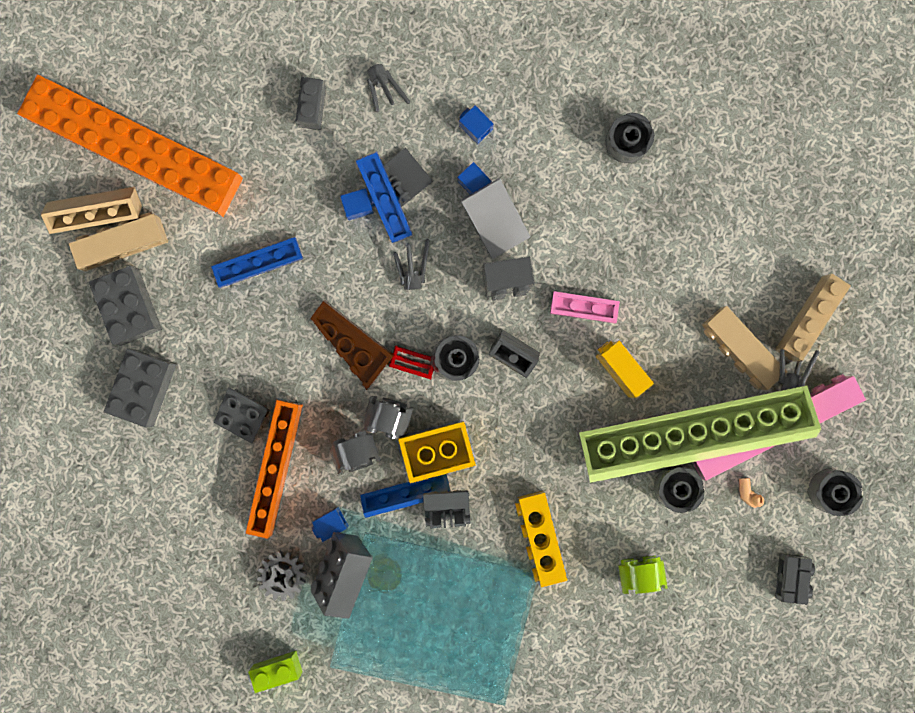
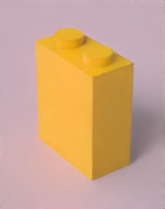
(623, 368)

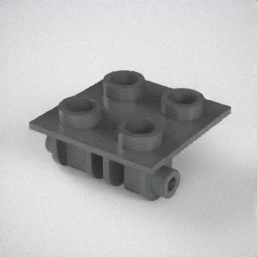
(406, 176)
(241, 415)
(446, 507)

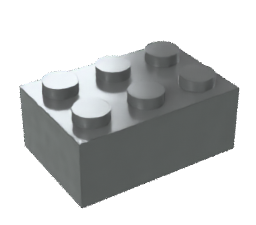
(508, 277)
(125, 305)
(140, 388)
(341, 575)

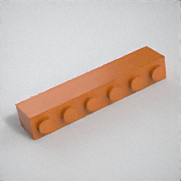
(274, 469)

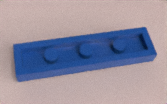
(384, 196)
(257, 262)
(401, 495)

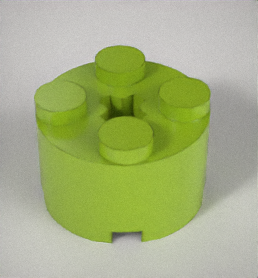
(642, 576)

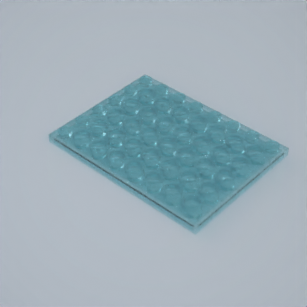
(436, 620)

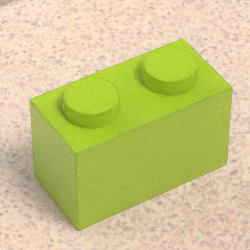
(275, 672)

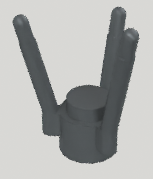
(380, 78)
(412, 279)
(794, 380)

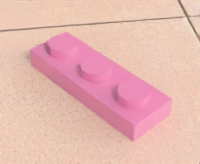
(584, 307)

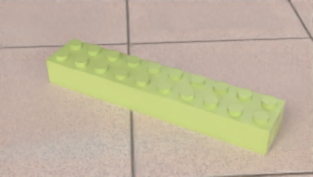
(700, 434)

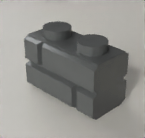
(310, 103)
(514, 353)
(794, 579)

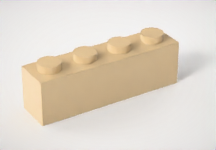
(91, 210)
(118, 242)
(813, 317)
(743, 347)

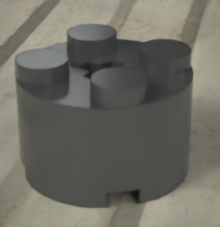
(641, 136)
(467, 356)
(387, 416)
(354, 453)
(690, 483)
(847, 489)

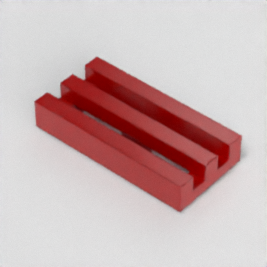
(405, 369)

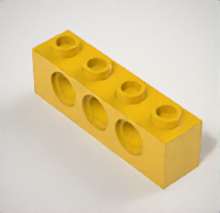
(555, 571)

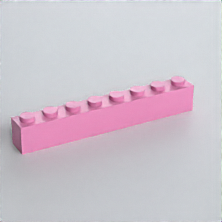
(827, 401)

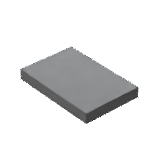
(495, 218)

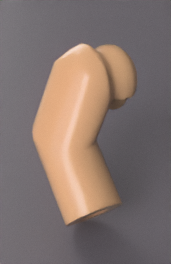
(749, 496)

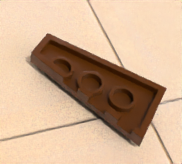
(359, 350)

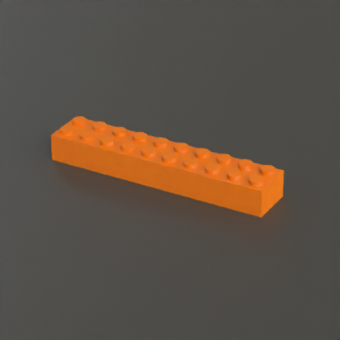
(130, 145)

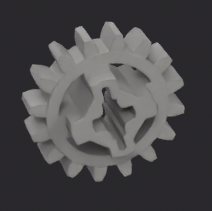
(284, 583)

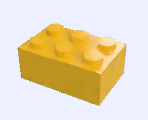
(436, 452)

